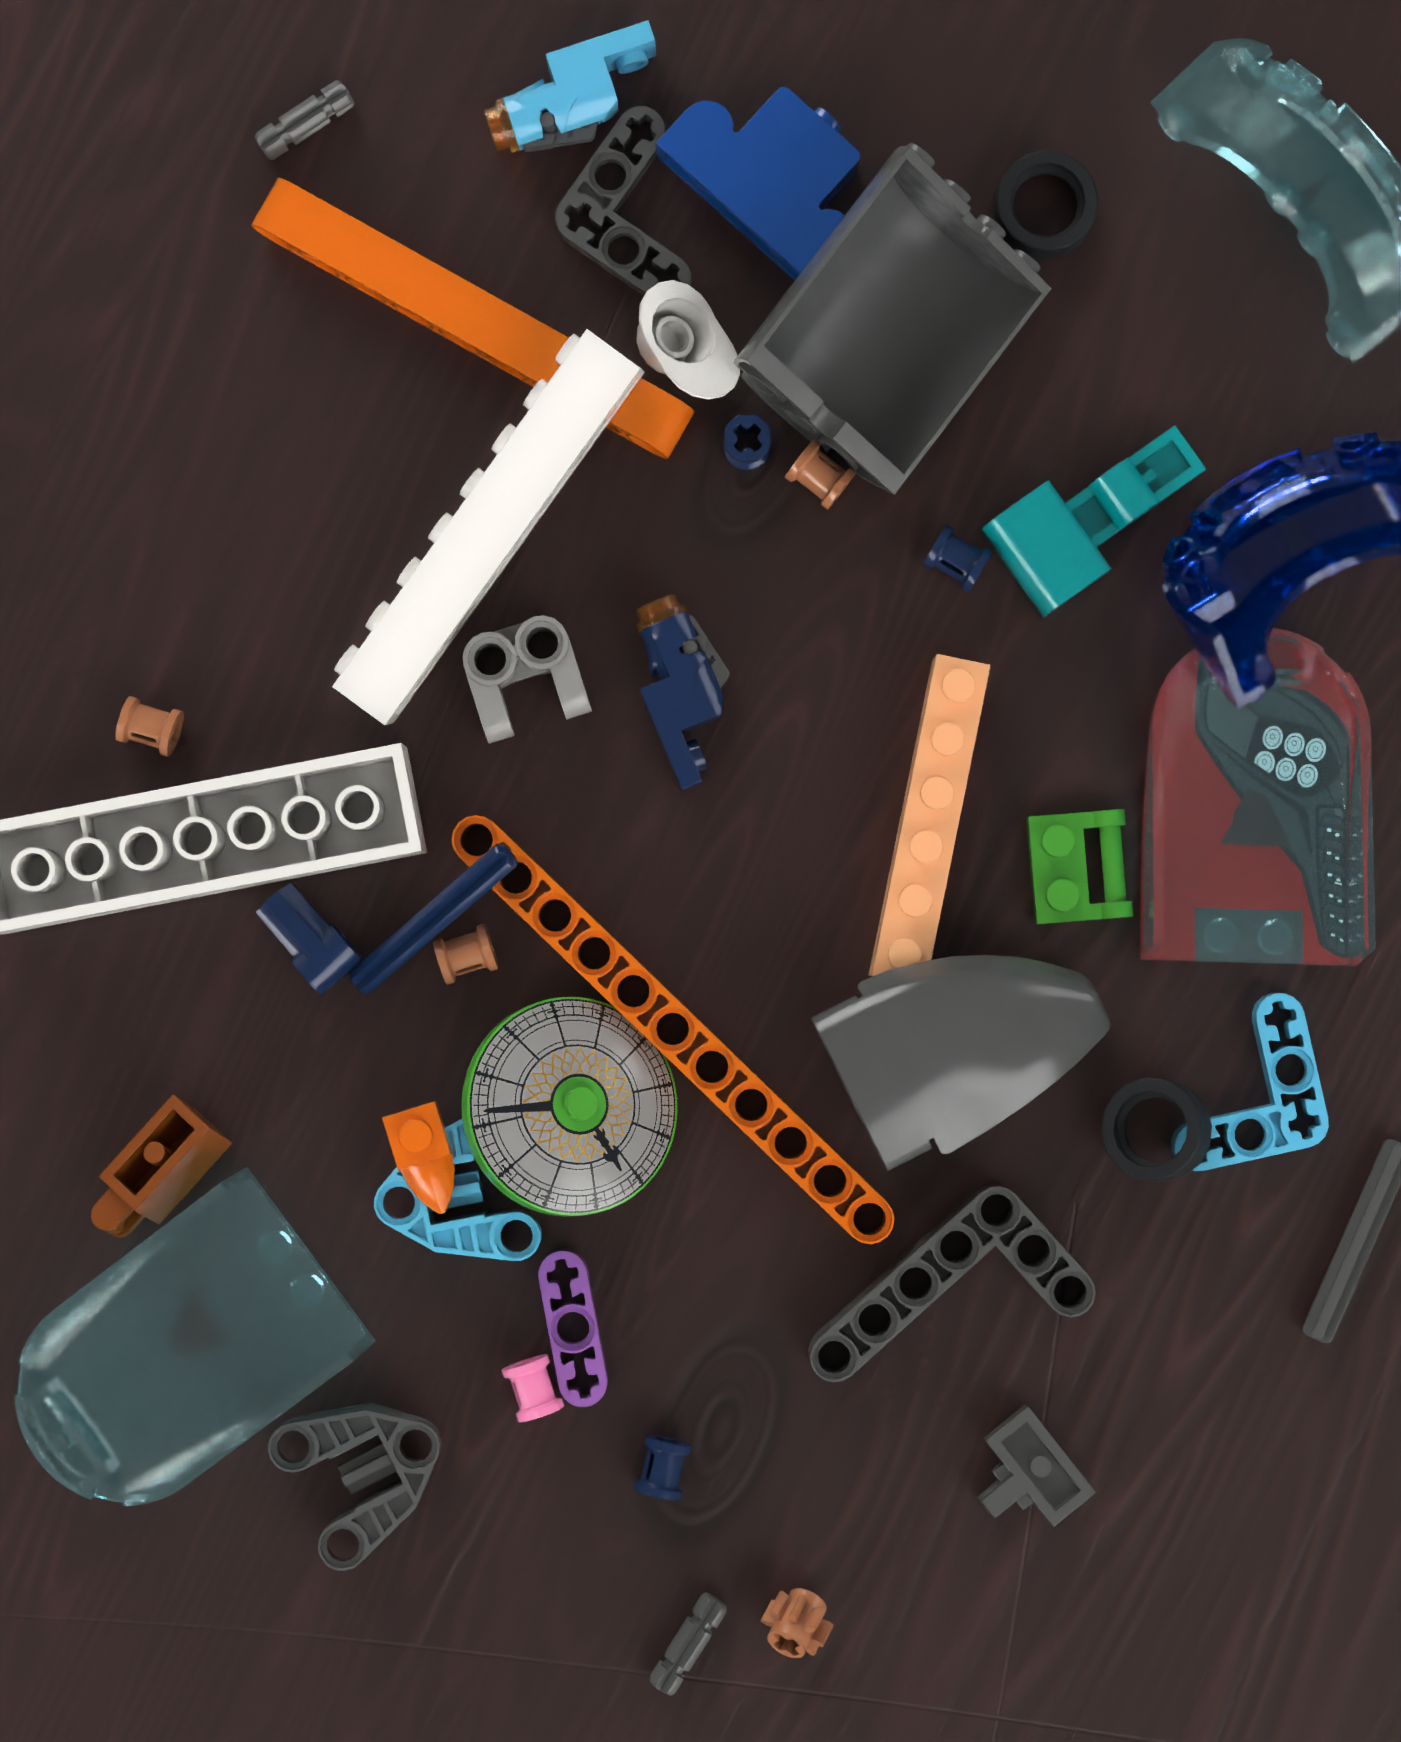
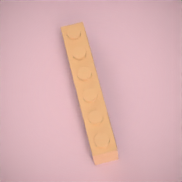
(930, 813)

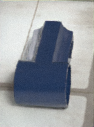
(317, 949)

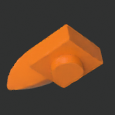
(423, 1153)

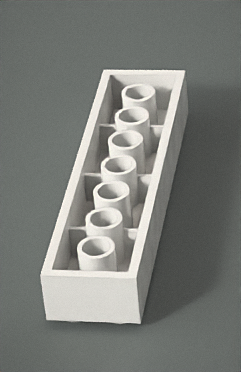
(208, 837)

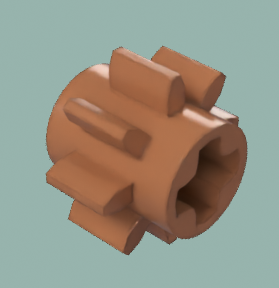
(797, 1623)

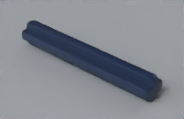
(433, 918)

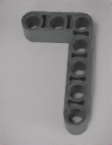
(944, 1272)

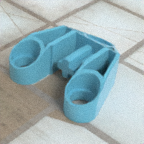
(464, 1235)

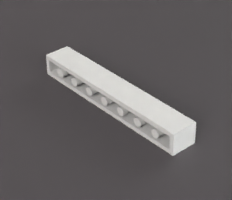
(488, 526)

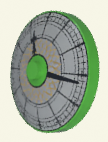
(569, 1107)

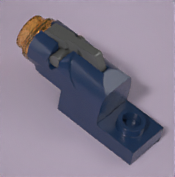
(687, 685)

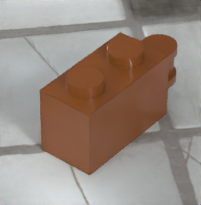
(158, 1168)

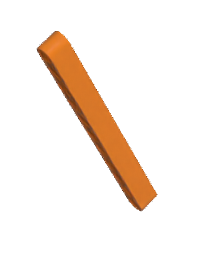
(685, 1054)

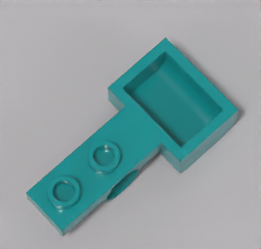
(1055, 543)

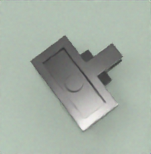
(1032, 1470)

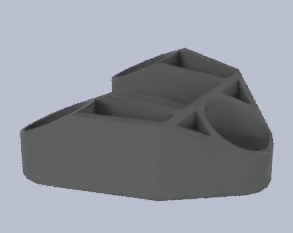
(342, 1429)

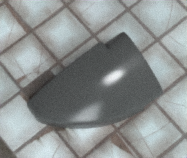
(956, 1046)

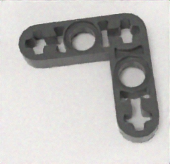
(606, 203)

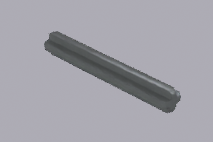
(1355, 1244)

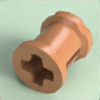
(820, 474)
(149, 726)
(465, 954)

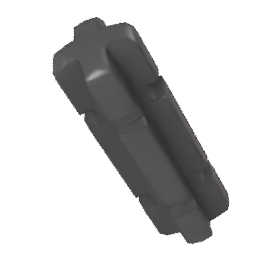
(304, 119)
(688, 1644)

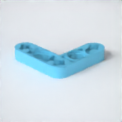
(1273, 1116)

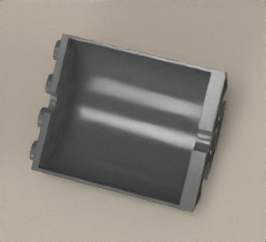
(893, 321)

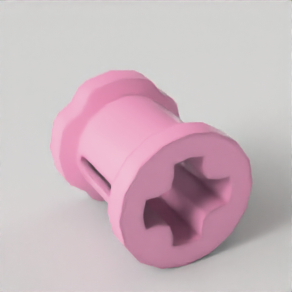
(532, 1388)

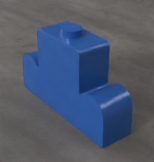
(767, 176)

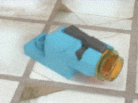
(576, 98)

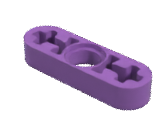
(593, 1364)

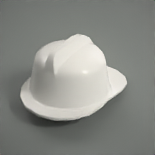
(686, 341)

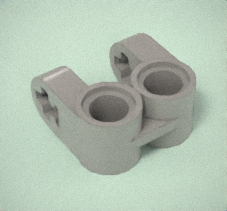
(521, 666)

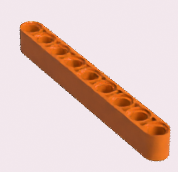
(449, 305)

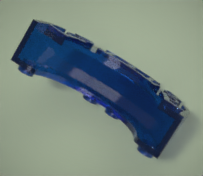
(1273, 539)

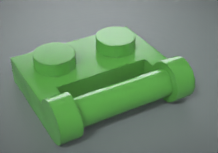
(1061, 869)

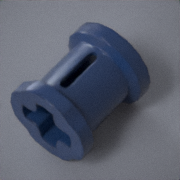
(748, 458)
(957, 558)
(662, 1467)

